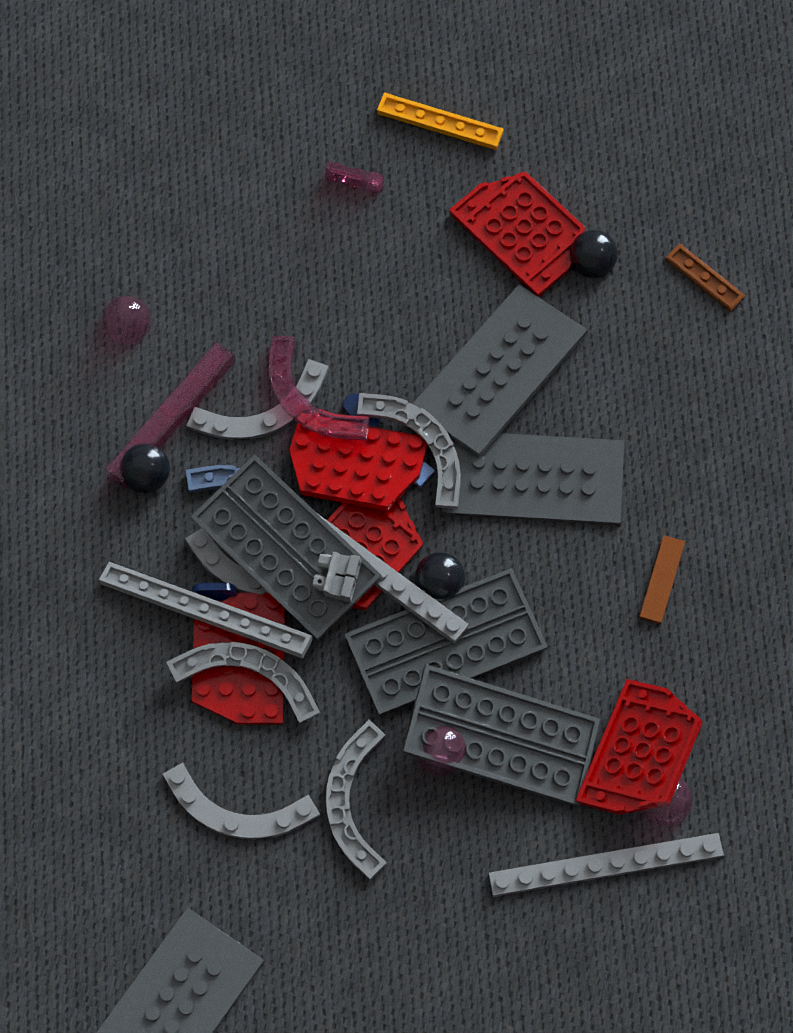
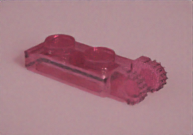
(354, 177)

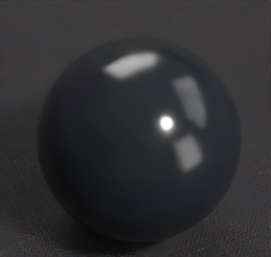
(593, 253)
(145, 467)
(440, 575)

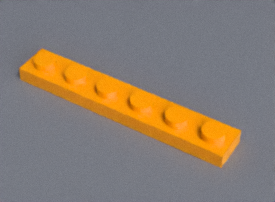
(440, 121)

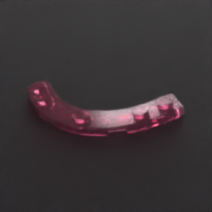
(299, 407)

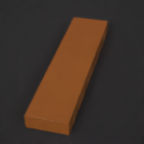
(705, 277)
(662, 579)

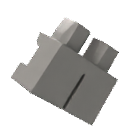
(341, 575)

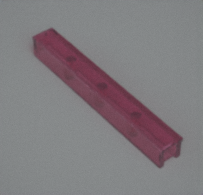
(178, 405)

